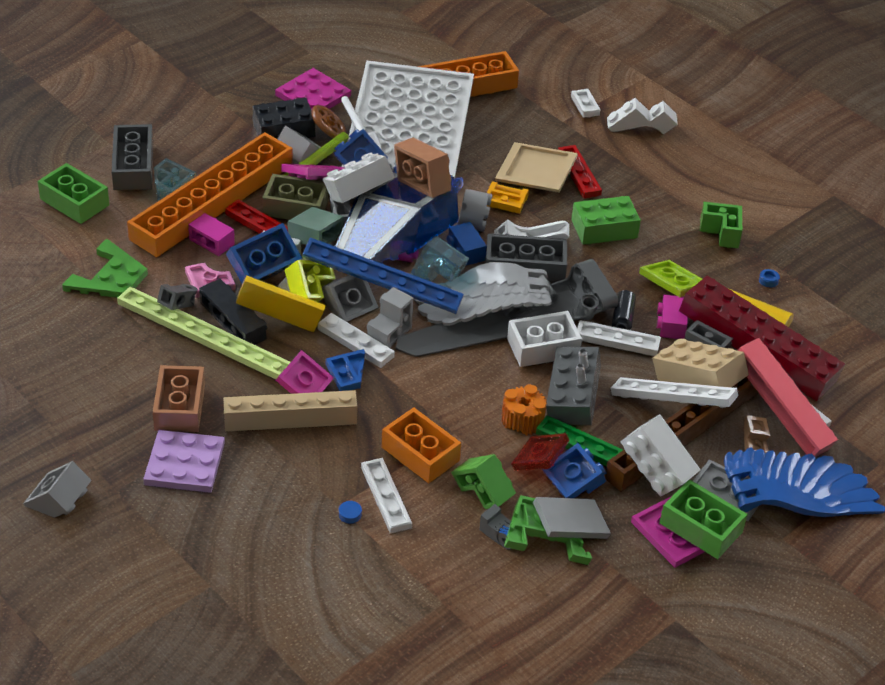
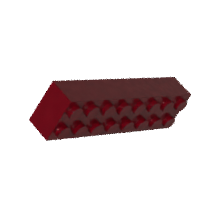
(725, 311)

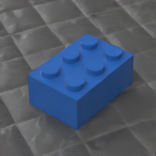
(264, 254)

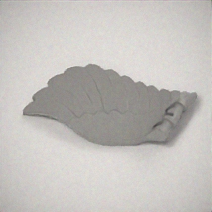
(490, 289)

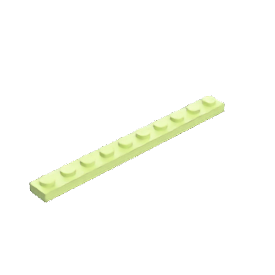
(203, 333)

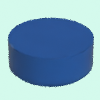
(769, 278)
(350, 512)

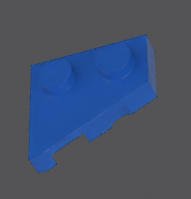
(347, 369)

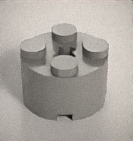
(475, 208)

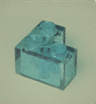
(170, 177)
(440, 259)

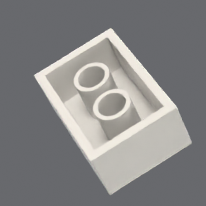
(358, 177)
(537, 337)
(660, 455)

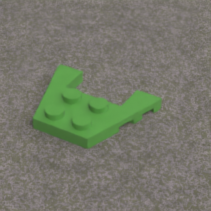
(114, 277)
(527, 522)

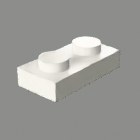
(585, 103)

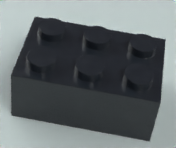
(291, 113)

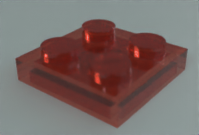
(540, 452)

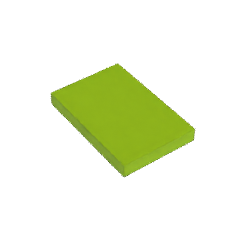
(670, 277)

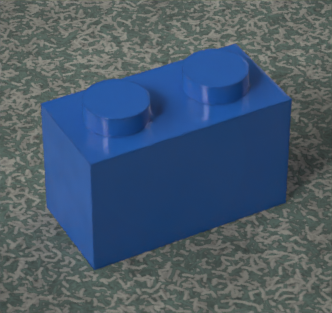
(468, 242)

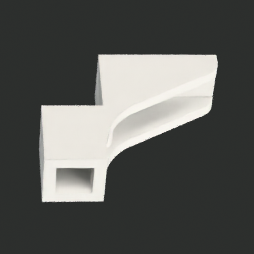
(635, 115)
(551, 230)

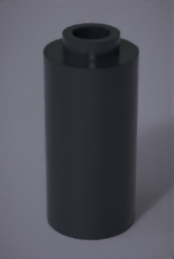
(624, 312)

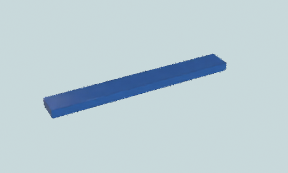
(382, 275)

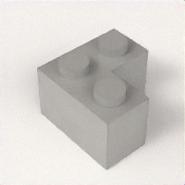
(394, 317)

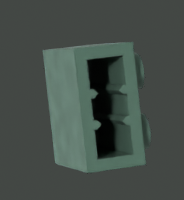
(317, 225)

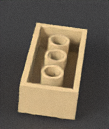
(700, 364)

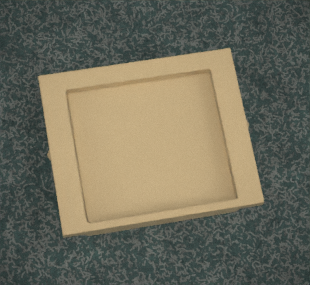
(536, 167)

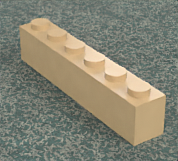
(290, 410)

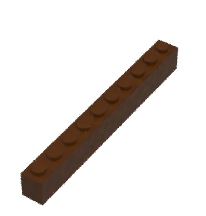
(686, 425)

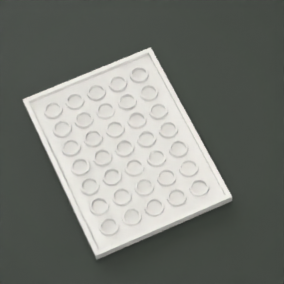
(415, 103)

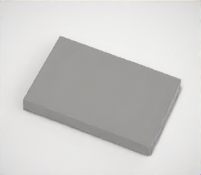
(714, 479)
(571, 518)

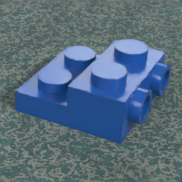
(356, 147)
(576, 472)

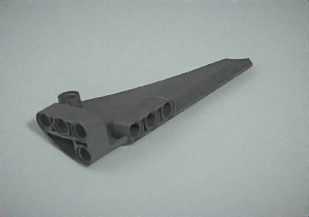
(581, 293)

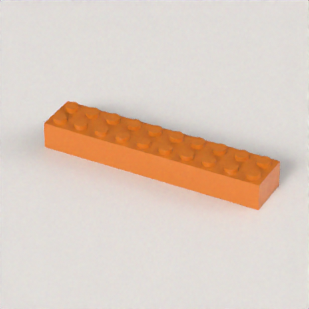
(209, 193)

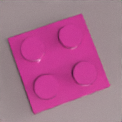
(304, 376)

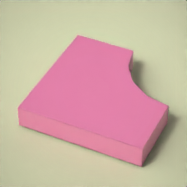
(201, 275)

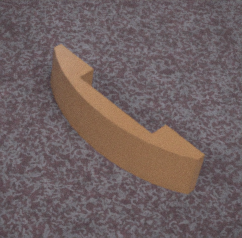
(756, 433)

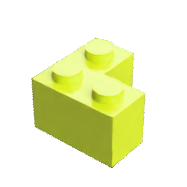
(307, 278)

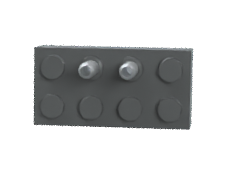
(574, 385)

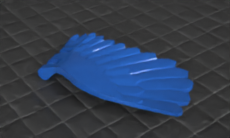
(799, 484)

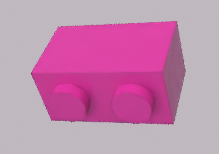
(211, 234)
(671, 322)

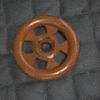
(327, 122)

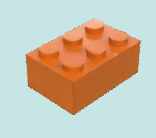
(421, 445)

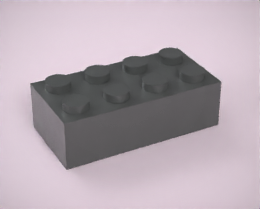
(132, 157)
(530, 253)

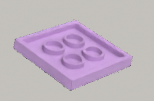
(184, 461)

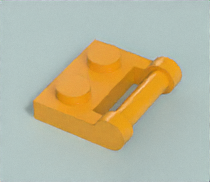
(507, 197)

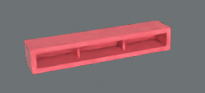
(786, 400)

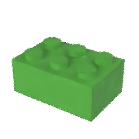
(73, 193)
(605, 220)
(703, 519)

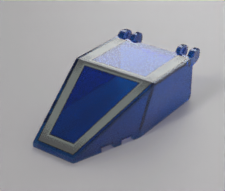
(397, 219)

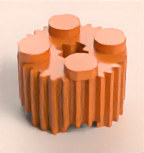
(523, 409)

